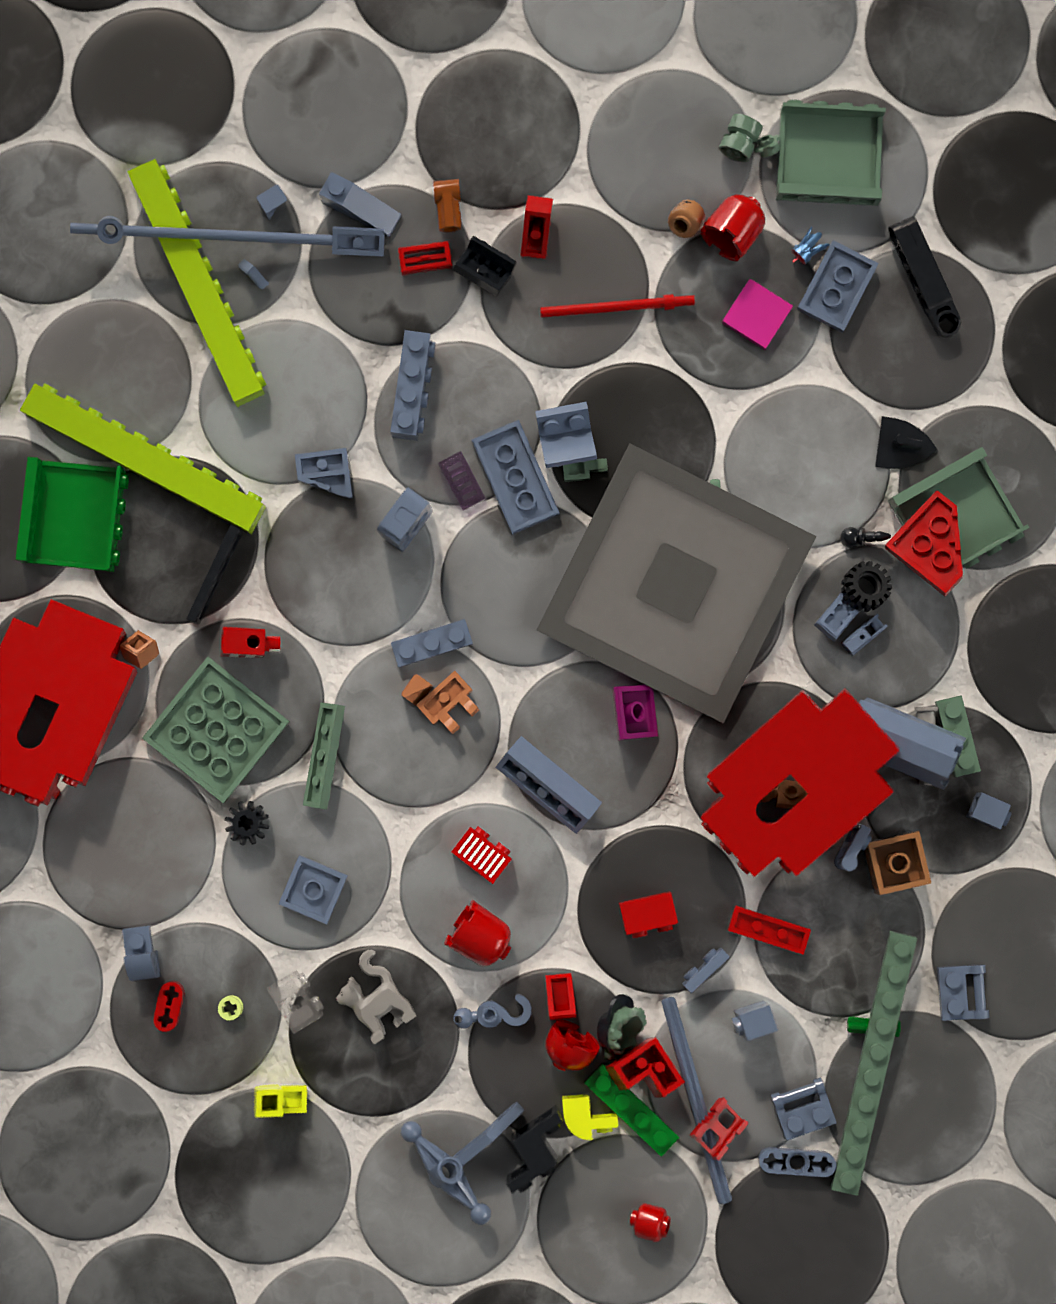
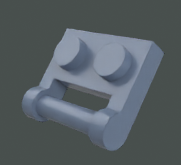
(856, 839)
(953, 992)
(806, 1117)

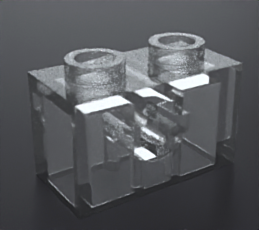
(296, 1016)

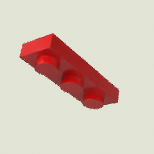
(769, 929)

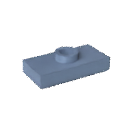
(836, 617)

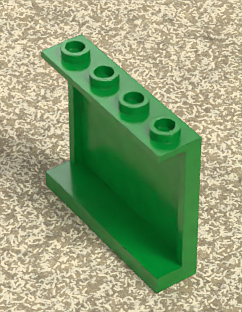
(71, 515)

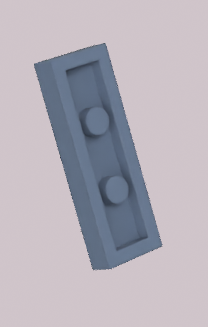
(431, 643)

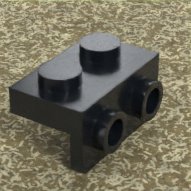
(485, 266)

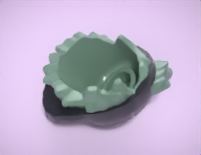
(620, 1026)

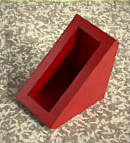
(560, 996)

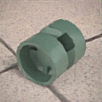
(742, 134)

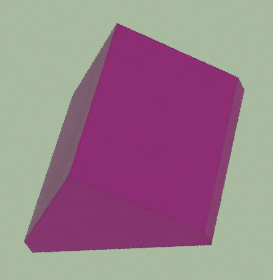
(635, 712)

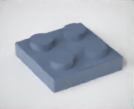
(313, 889)

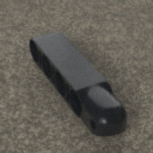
(925, 276)

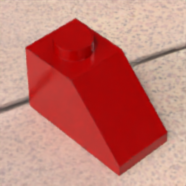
(536, 227)

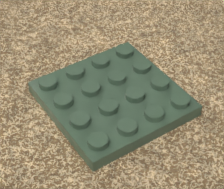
(216, 730)

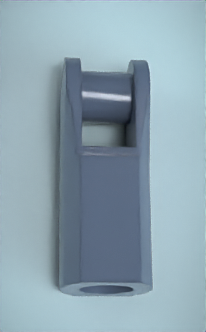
(861, 637)

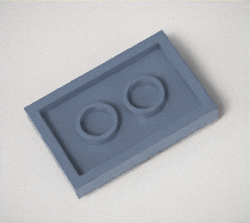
(837, 286)

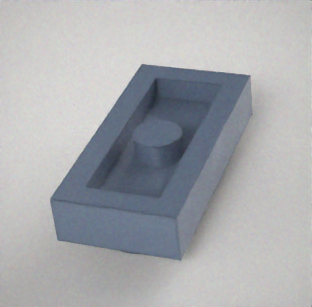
(713, 961)

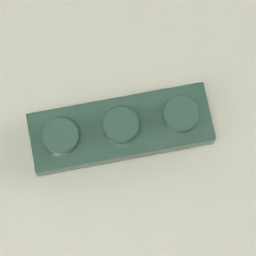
(954, 719)

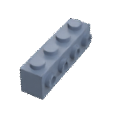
(411, 384)
(548, 785)

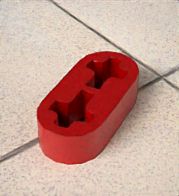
(175, 1007)

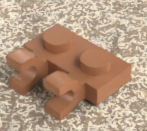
(445, 698)

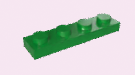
(632, 1111)

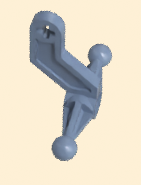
(436, 1159)

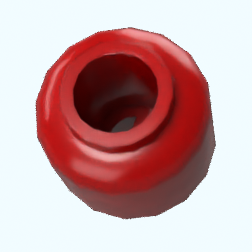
(650, 1222)

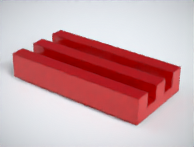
(425, 267)

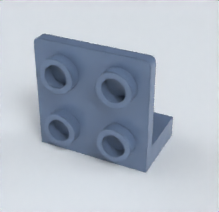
(565, 435)

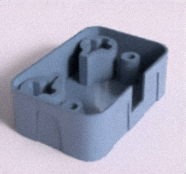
(405, 519)

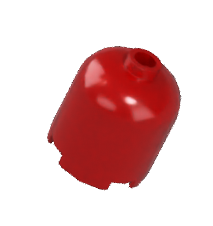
(734, 226)
(480, 935)

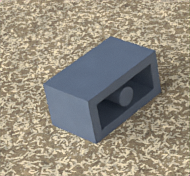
(754, 1020)

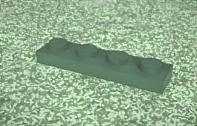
(323, 755)

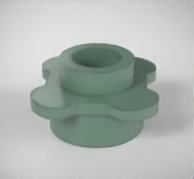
(767, 145)

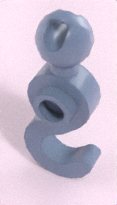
(491, 1013)

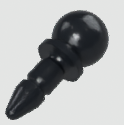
(852, 537)

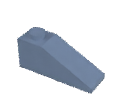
(358, 204)

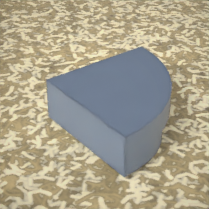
(248, 269)

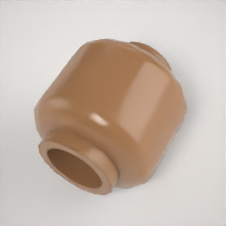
(686, 218)

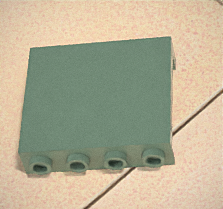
(830, 153)
(982, 506)

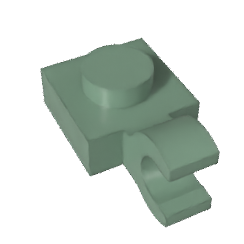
(582, 470)

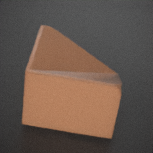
(139, 649)
(416, 689)

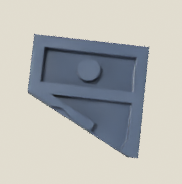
(326, 471)

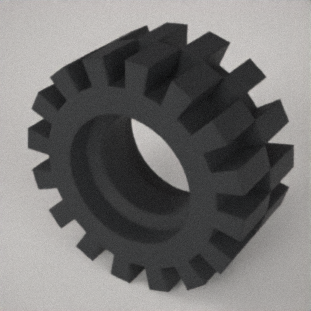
(872, 574)

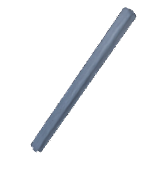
(695, 1095)

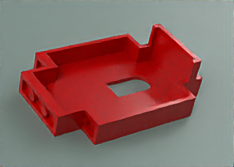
(72, 665)
(833, 759)

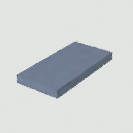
(515, 477)

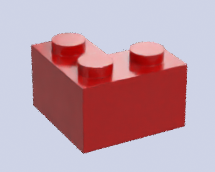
(649, 1063)

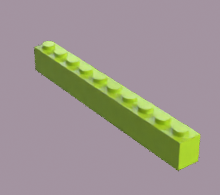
(197, 285)
(143, 458)

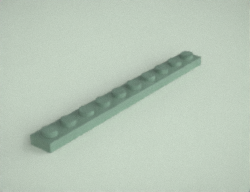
(873, 1063)

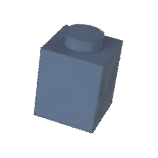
(989, 811)

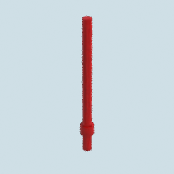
(668, 302)

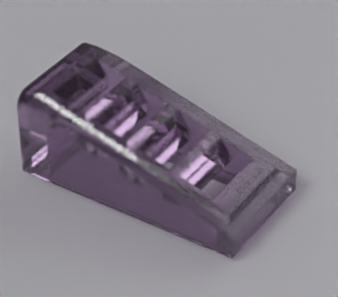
(450, 461)

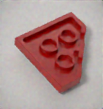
(931, 544)

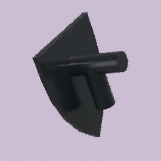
(902, 444)

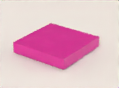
(757, 314)

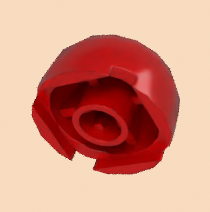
(569, 1047)

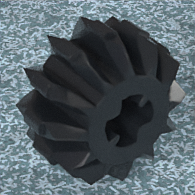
(250, 814)

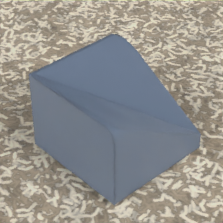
(271, 200)

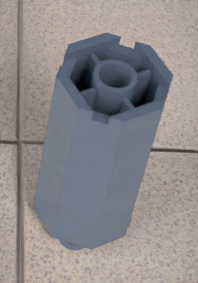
(925, 749)

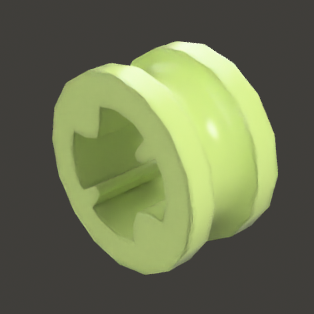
(233, 1000)

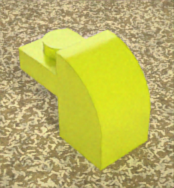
(276, 1099)
(580, 1122)

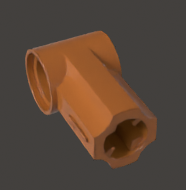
(447, 200)

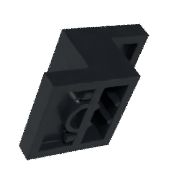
(534, 1150)

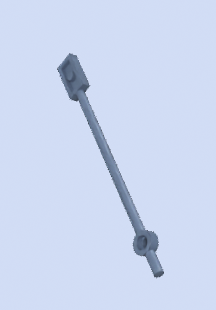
(343, 240)

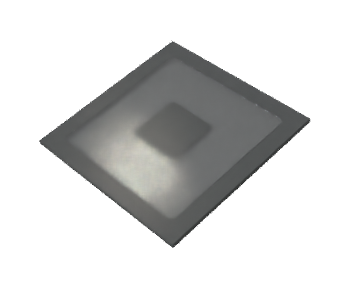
(676, 583)

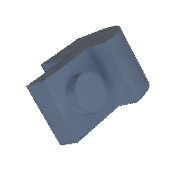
(140, 958)

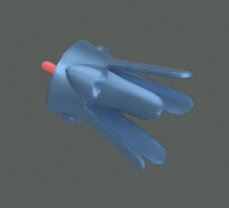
(803, 250)

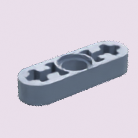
(777, 1166)

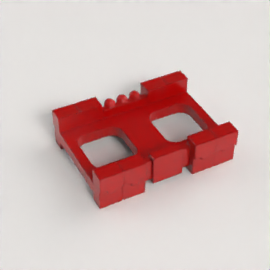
(724, 1135)

